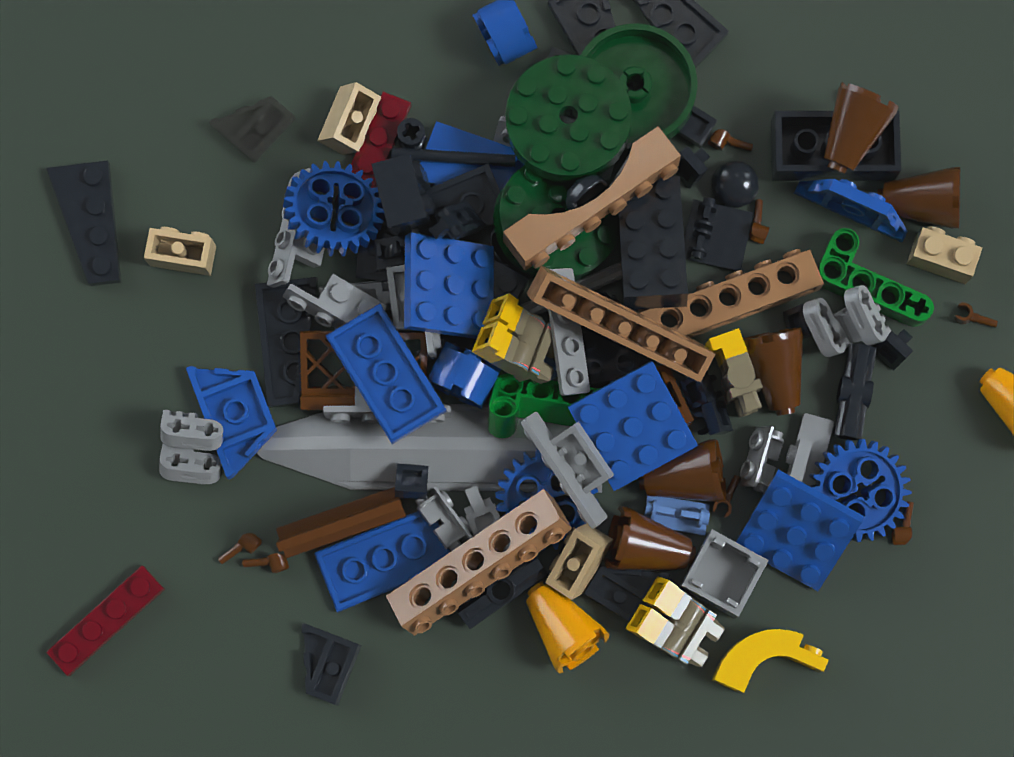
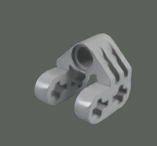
(854, 323)
(180, 437)

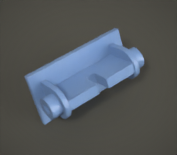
(678, 514)

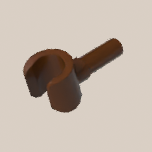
(721, 137)
(758, 232)
(974, 317)
(730, 491)
(903, 534)
(248, 541)
(277, 562)

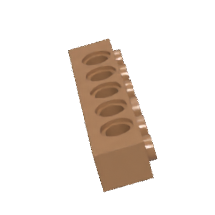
(798, 264)
(620, 323)
(462, 563)

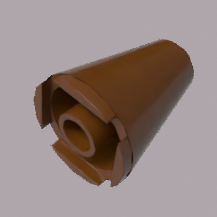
(855, 126)
(927, 197)
(778, 366)
(689, 476)
(646, 544)

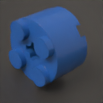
(504, 31)
(463, 375)

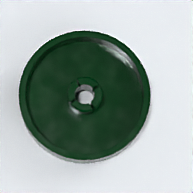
(662, 68)
(546, 95)
(533, 194)

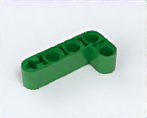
(875, 283)
(521, 399)

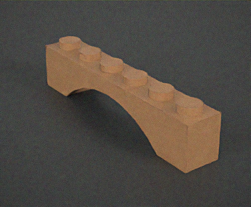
(540, 235)

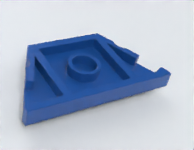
(854, 204)
(240, 407)

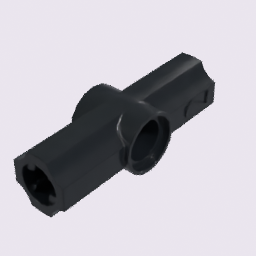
(855, 391)
(484, 605)

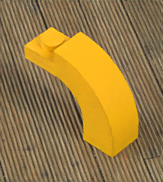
(743, 658)

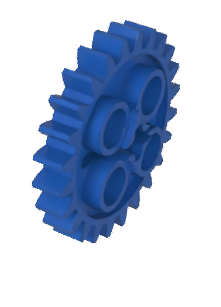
(304, 204)
(848, 464)
(535, 470)

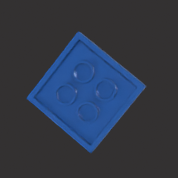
(447, 285)
(634, 424)
(799, 530)

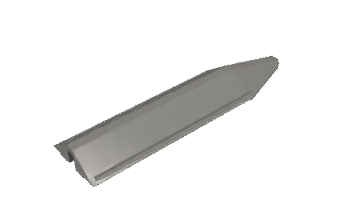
(363, 458)

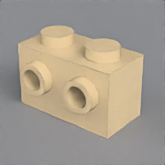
(349, 118)
(180, 251)
(944, 254)
(578, 561)

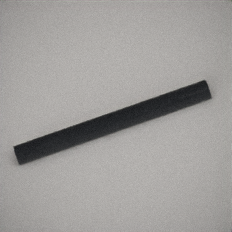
(456, 157)

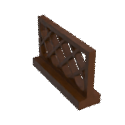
(318, 396)
(339, 522)

